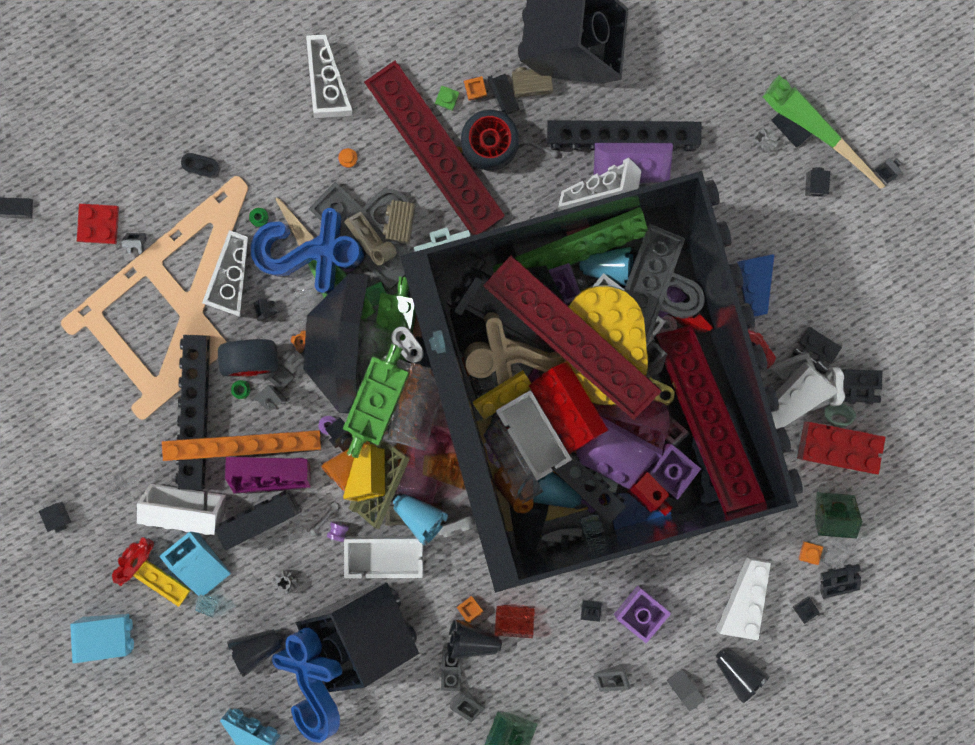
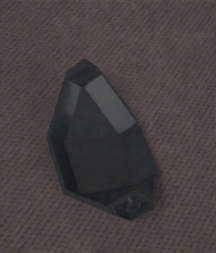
(334, 341)

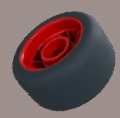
(492, 125)
(247, 357)

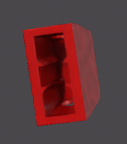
(644, 493)

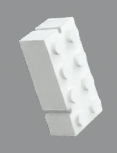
(533, 435)
(180, 509)
(383, 557)

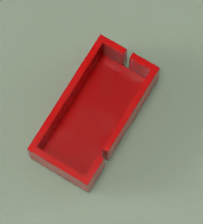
(568, 407)
(841, 447)

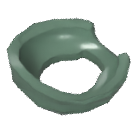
(843, 410)

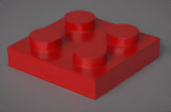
(97, 223)

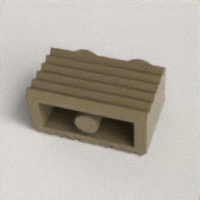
(530, 83)
(400, 221)

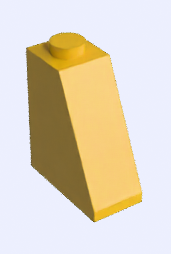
(366, 475)

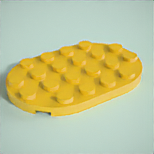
(618, 321)

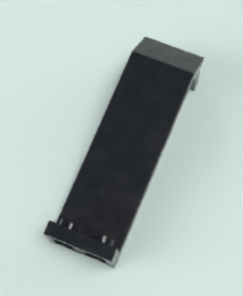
(474, 297)

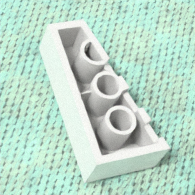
(327, 90)
(614, 182)
(228, 277)
(801, 394)
(746, 603)

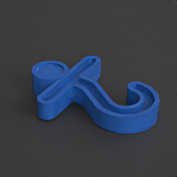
(326, 249)
(303, 659)

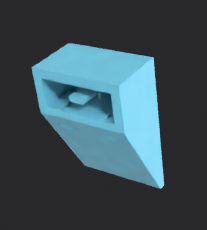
(195, 563)
(248, 731)

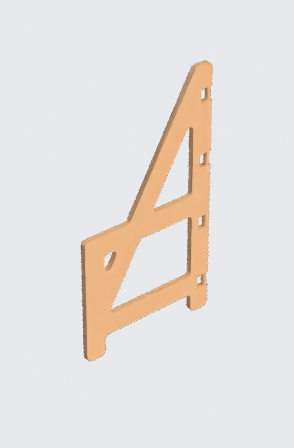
(187, 304)

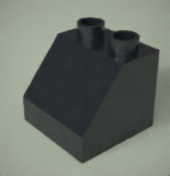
(575, 39)
(363, 636)

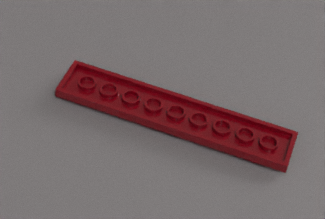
(434, 149)
(572, 337)
(709, 420)

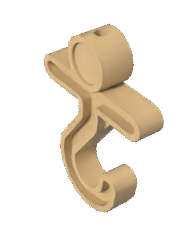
(501, 352)

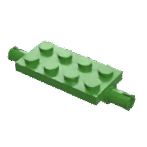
(397, 310)
(376, 400)

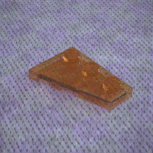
(444, 468)

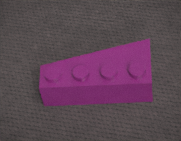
(266, 474)

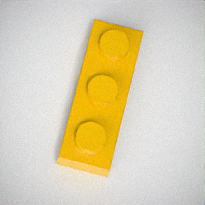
(502, 394)
(162, 583)

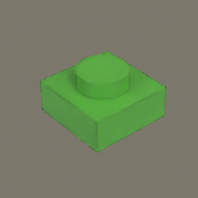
(447, 98)

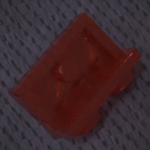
(514, 621)

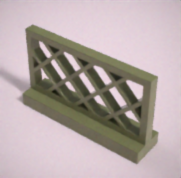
(367, 507)

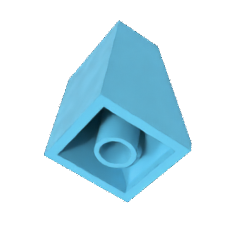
(101, 637)

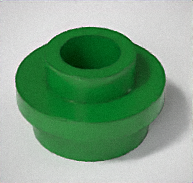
(258, 223)
(234, 389)

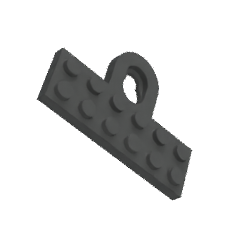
(342, 202)
(654, 274)

